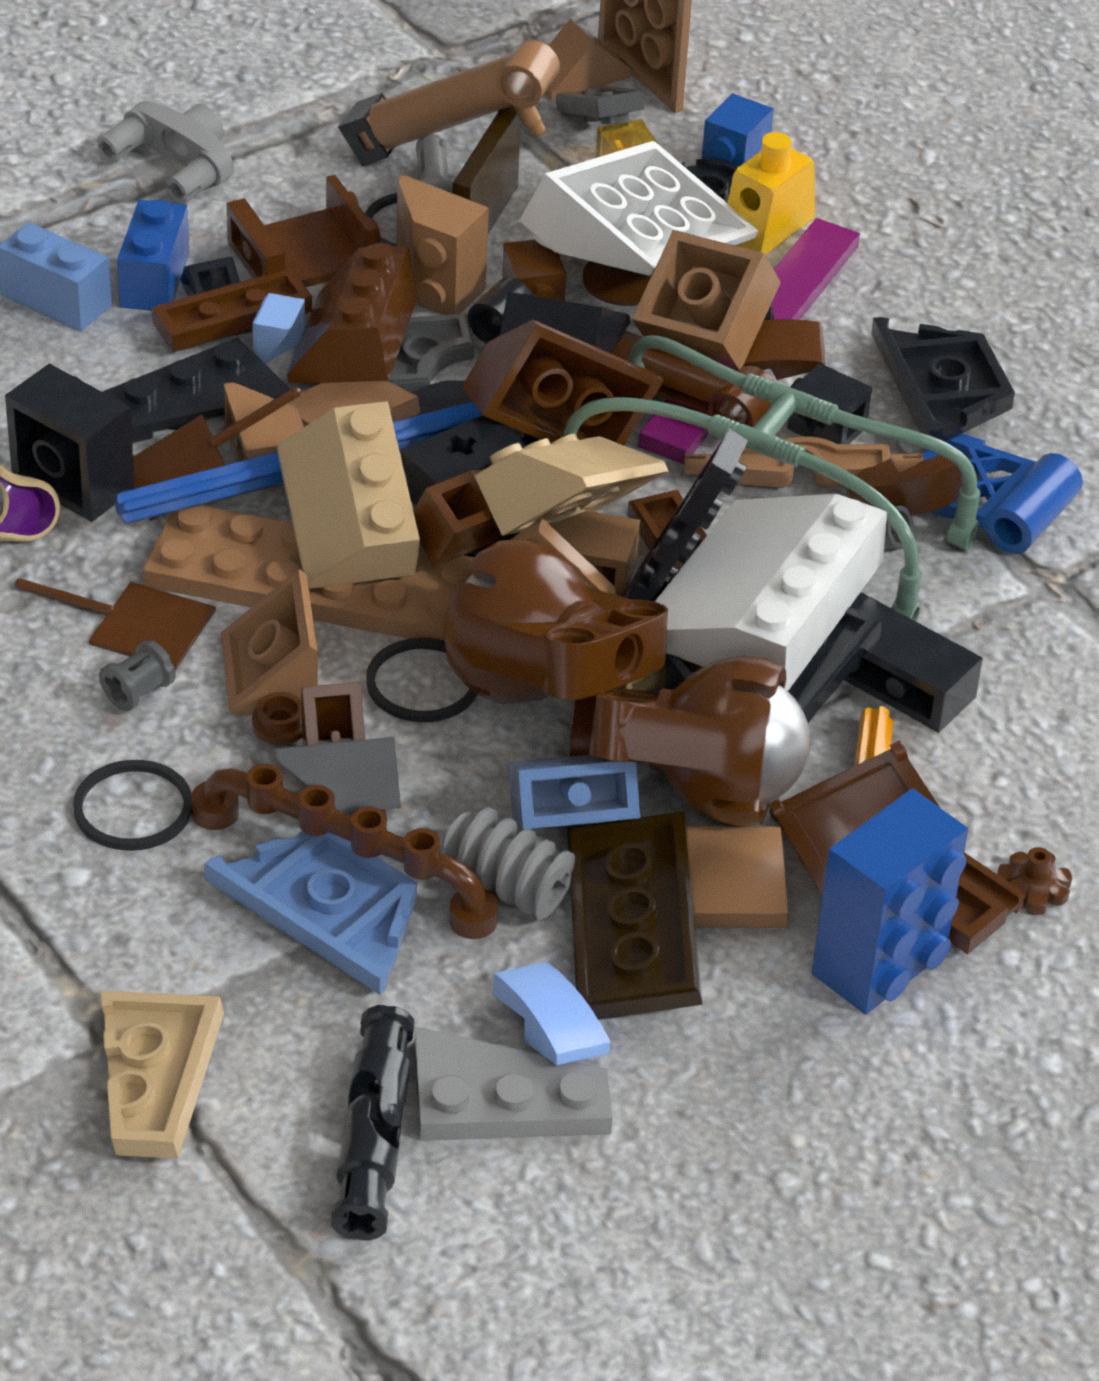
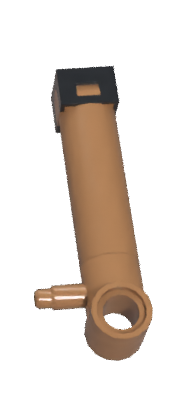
(514, 80)

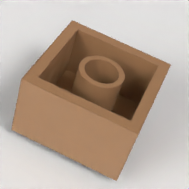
(708, 297)

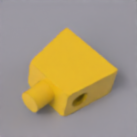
(774, 192)

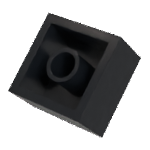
(71, 440)

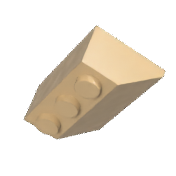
(561, 479)
(349, 497)

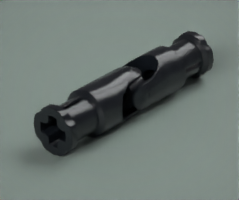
(373, 1123)

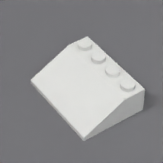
(625, 209)
(773, 579)

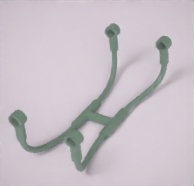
(763, 441)

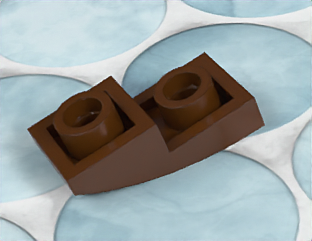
(787, 347)
(919, 488)

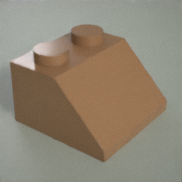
(445, 244)

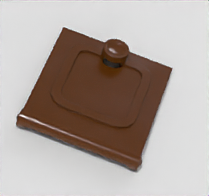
(842, 803)

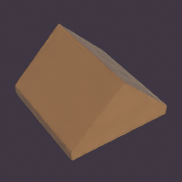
(271, 647)

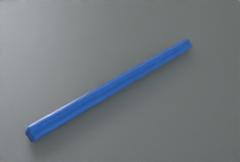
(260, 471)

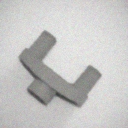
(186, 138)

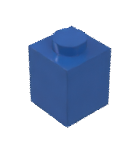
(736, 130)

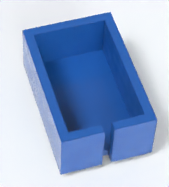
(889, 901)

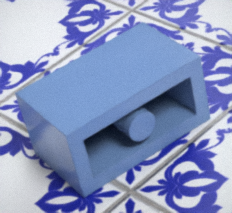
(55, 276)
(572, 791)

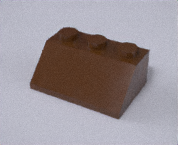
(358, 319)
(542, 376)

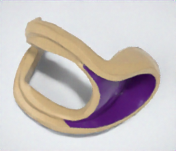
(28, 509)

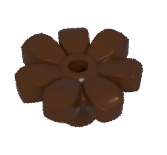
(1037, 878)

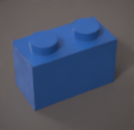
(153, 254)

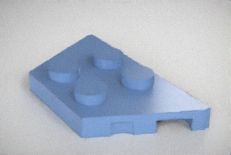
(326, 899)

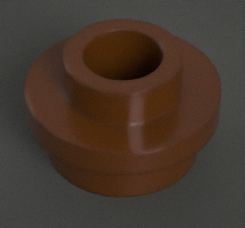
(278, 719)

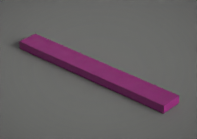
(803, 277)

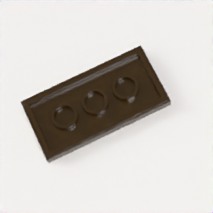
(634, 916)

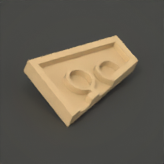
(156, 1066)

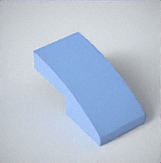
(555, 1013)

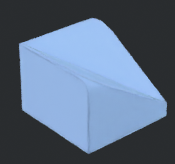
(278, 326)

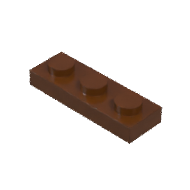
(223, 310)

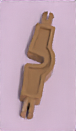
(773, 473)

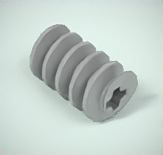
(510, 862)

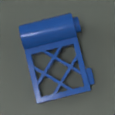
(1018, 504)

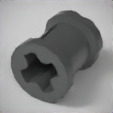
(137, 675)

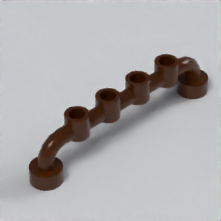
(217, 807)

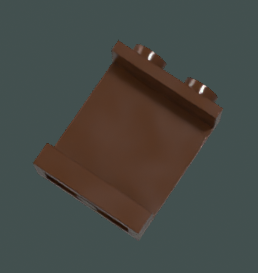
(308, 244)

